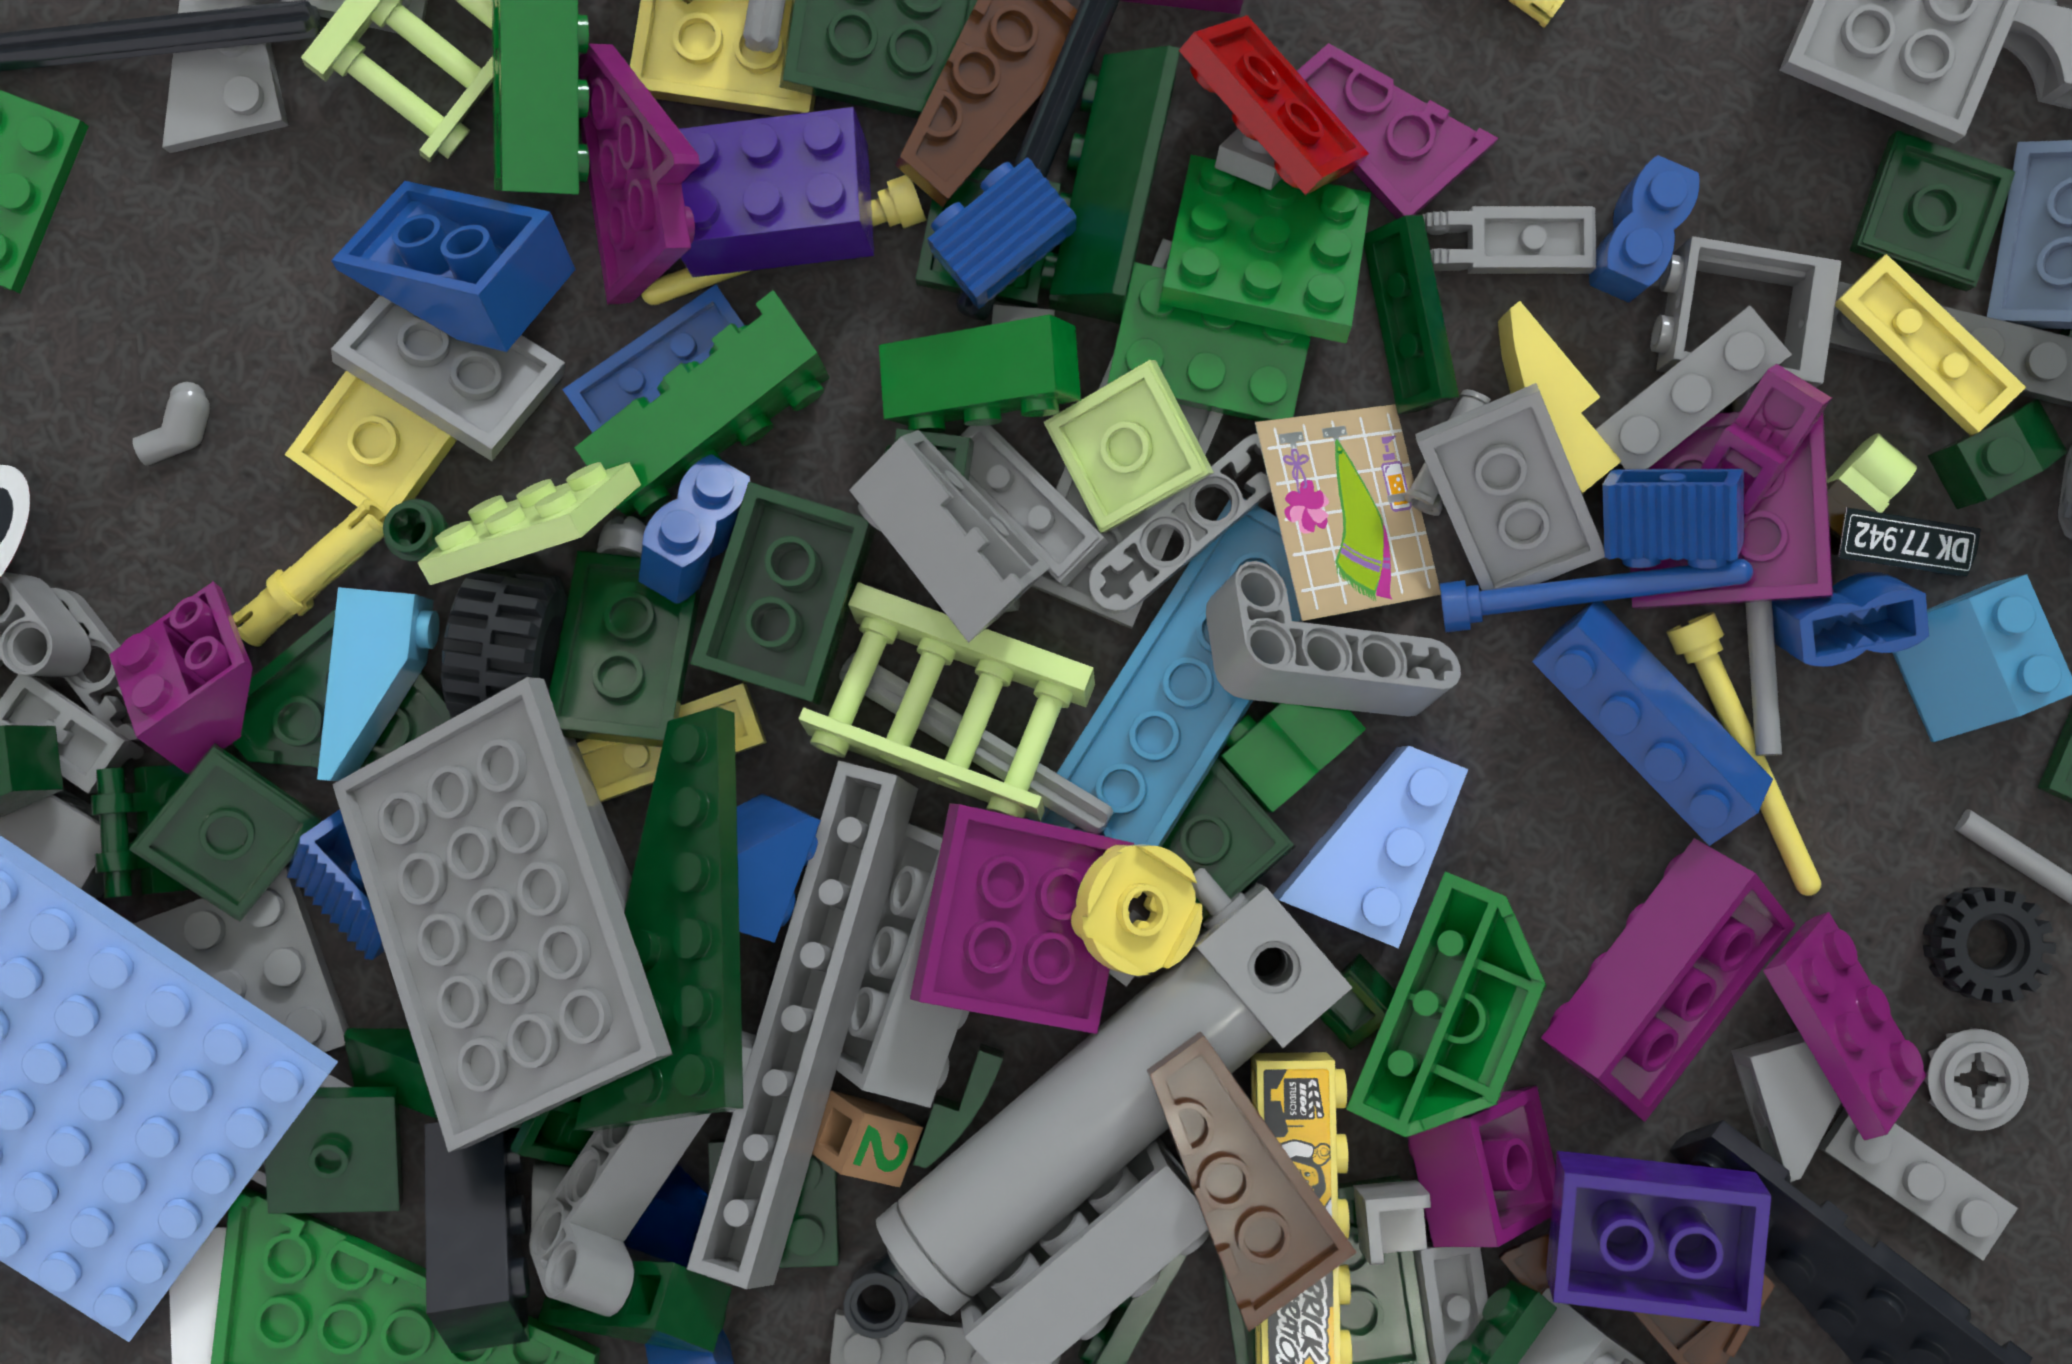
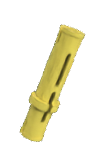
(297, 586)

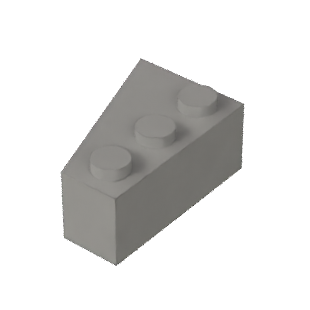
(947, 534)

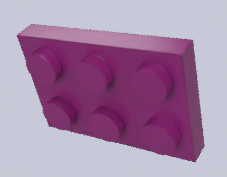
(1846, 1025)

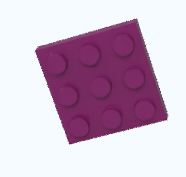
(1782, 535)
(1002, 922)

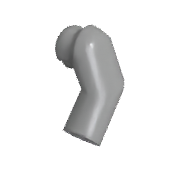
(181, 426)

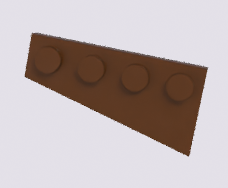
(984, 90)

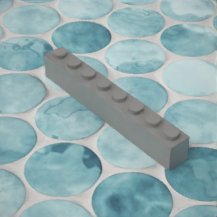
(803, 1028)

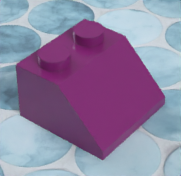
(1487, 1173)

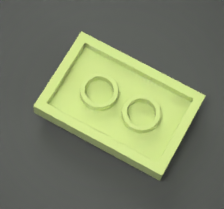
(532, 522)

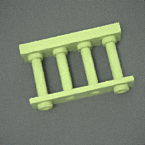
(340, 51)
(997, 663)

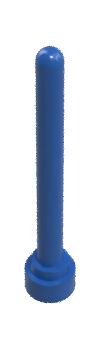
(1467, 604)

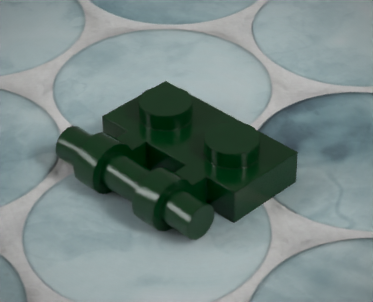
(112, 804)

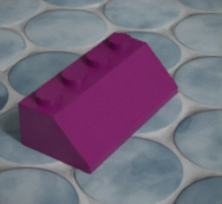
(1669, 977)

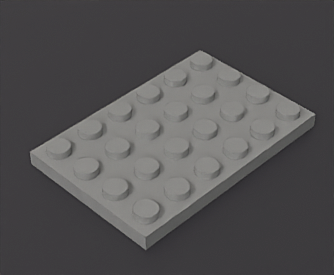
(500, 916)

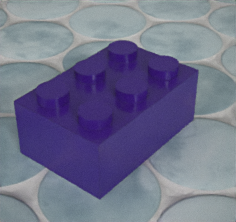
(779, 192)
(1658, 1238)

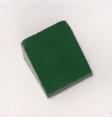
(1361, 1008)

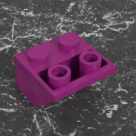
(186, 679)

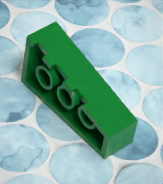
(710, 405)

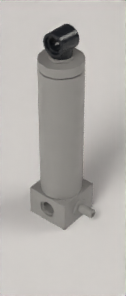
(1092, 1109)

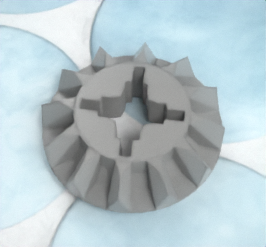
(1995, 1101)

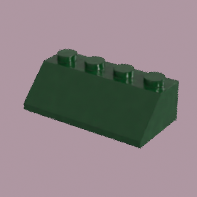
(1112, 181)

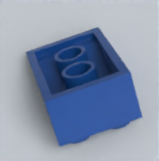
(460, 261)

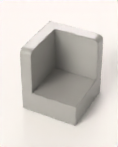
(1390, 1218)

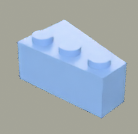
(1379, 848)

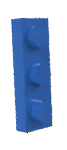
(643, 362)

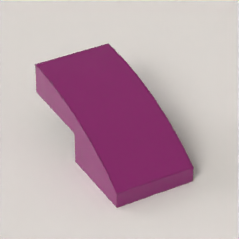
(1768, 431)

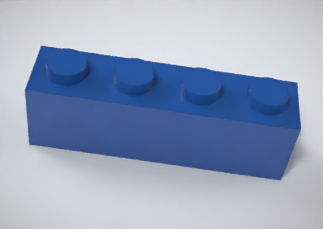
(1654, 722)

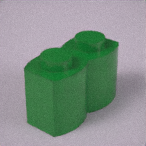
(1286, 749)

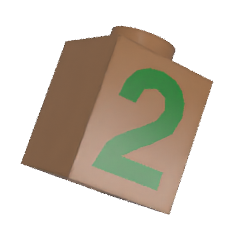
(866, 1139)

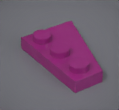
(1409, 142)

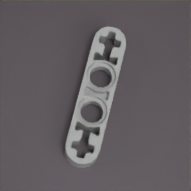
(1184, 518)

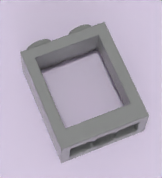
(1810, 307)

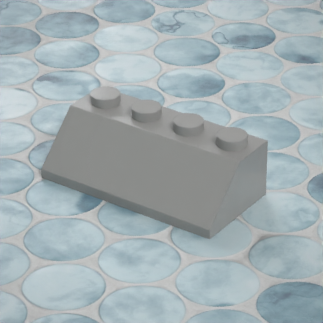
(893, 1041)
(1088, 1264)

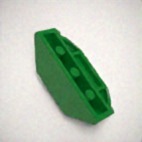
(1452, 1015)

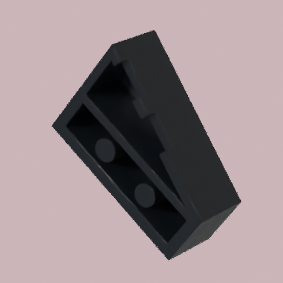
(475, 1242)

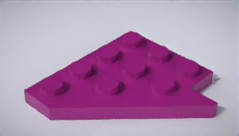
(633, 176)

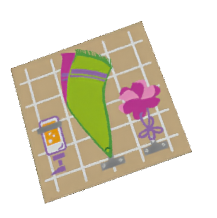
(1344, 510)

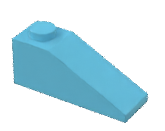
(374, 661)

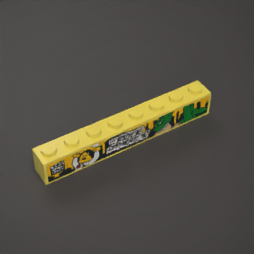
(1299, 1104)

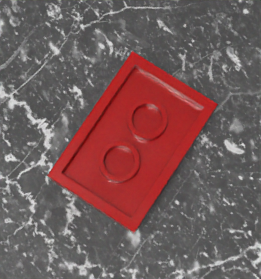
(1273, 103)

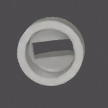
(622, 537)

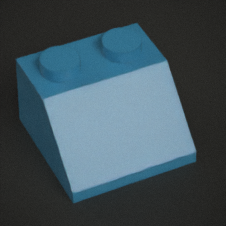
(1984, 660)

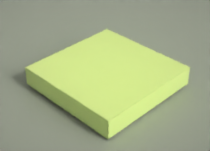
(1128, 446)

